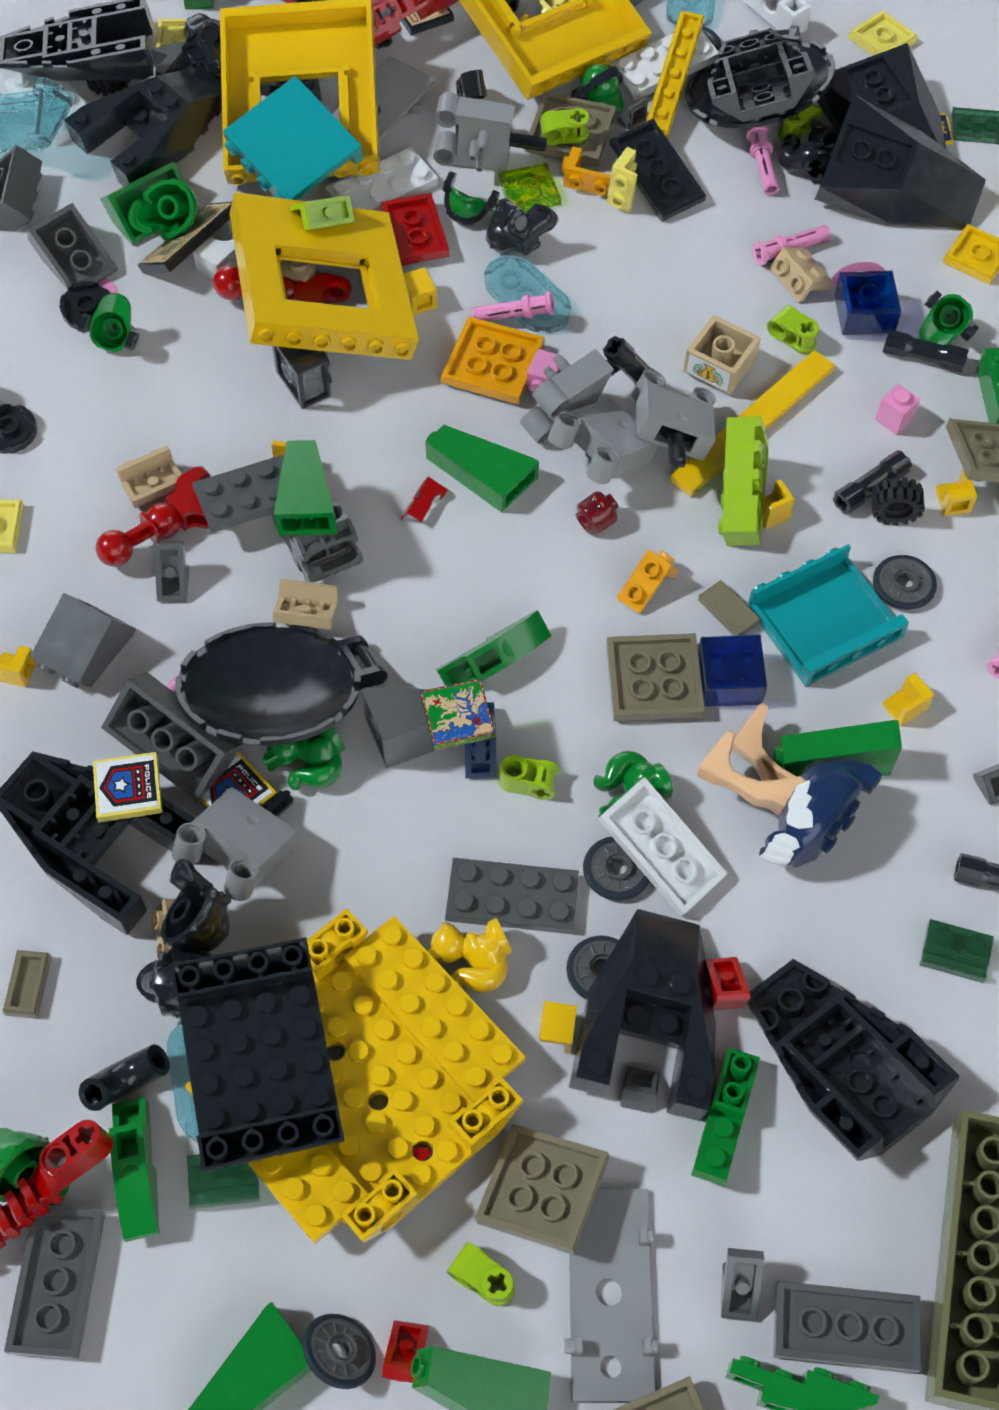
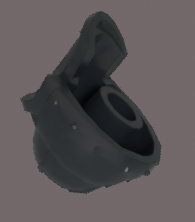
(203, 42)
(516, 231)
(198, 914)
(156, 979)

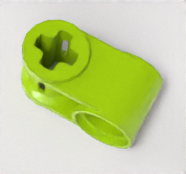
(800, 123)
(561, 126)
(791, 327)
(530, 777)
(476, 1273)

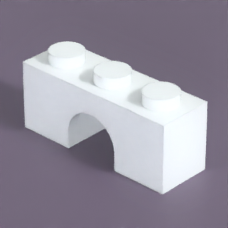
(783, 13)
(214, 255)

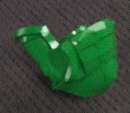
(166, 209)
(19, 1159)

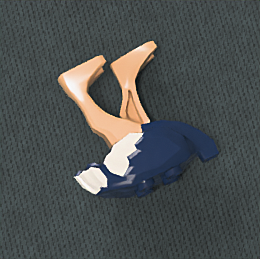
(808, 806)

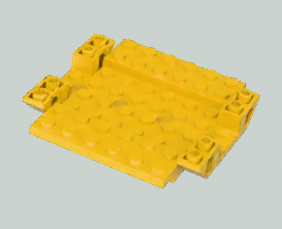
(420, 1046)

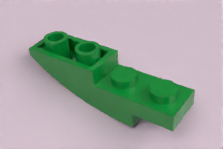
(497, 651)
(725, 1117)
(133, 1169)
(815, 1392)

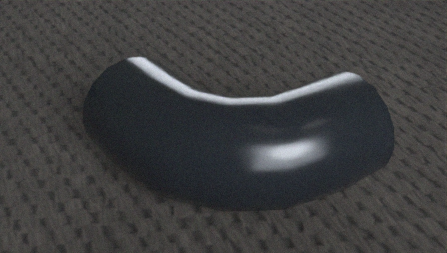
(123, 1077)

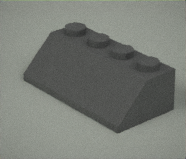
(150, 720)

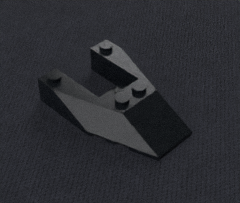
(87, 45)
(163, 111)
(55, 818)
(657, 993)

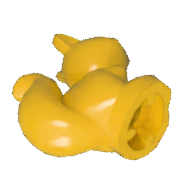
(483, 951)

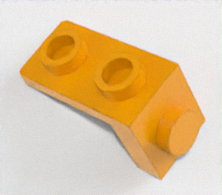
(581, 178)
(647, 579)

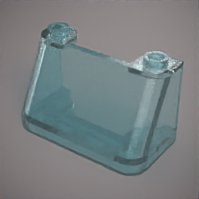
(33, 116)

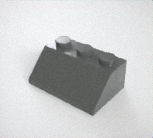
(18, 188)

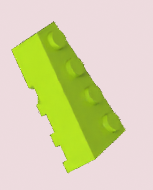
(744, 481)

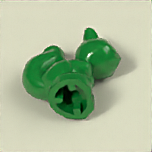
(318, 752)
(629, 769)

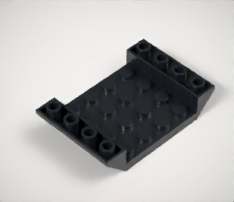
(256, 1054)

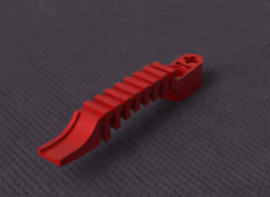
(49, 1180)

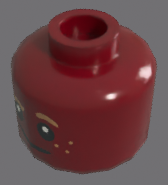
(597, 512)

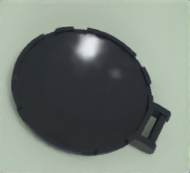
(700, 102)
(273, 683)

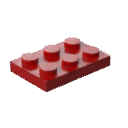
(417, 229)

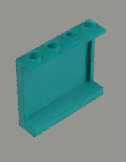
(291, 141)
(824, 616)

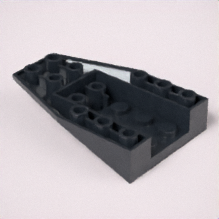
(892, 84)
(897, 173)

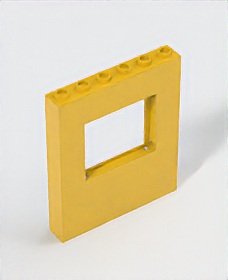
(560, 41)
(306, 42)
(380, 330)

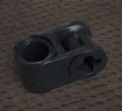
(471, 85)

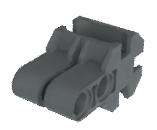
(326, 554)

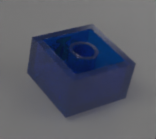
(867, 302)
(732, 670)

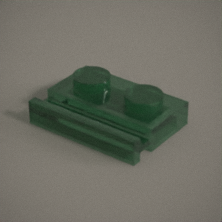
(975, 125)
(956, 950)
(221, 1186)

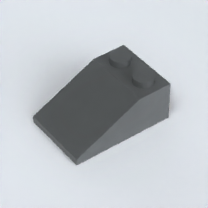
(70, 248)

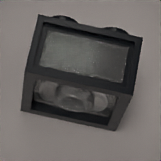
(303, 373)

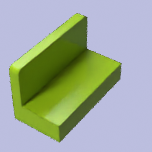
(325, 212)

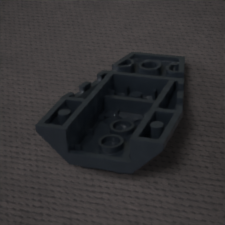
(759, 76)
(849, 1061)

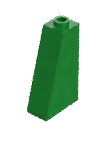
(482, 466)
(303, 494)
(865, 743)
(258, 1368)
(478, 1382)

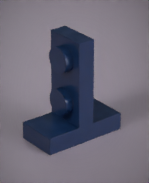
(481, 755)

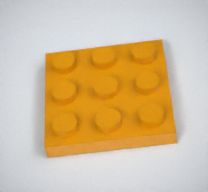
(492, 360)

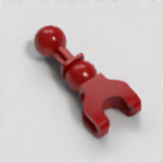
(319, 289)
(161, 521)

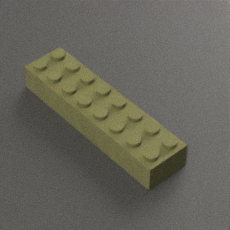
(966, 1305)

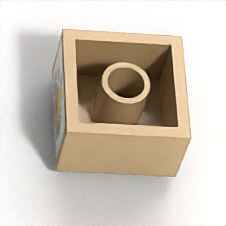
(721, 354)

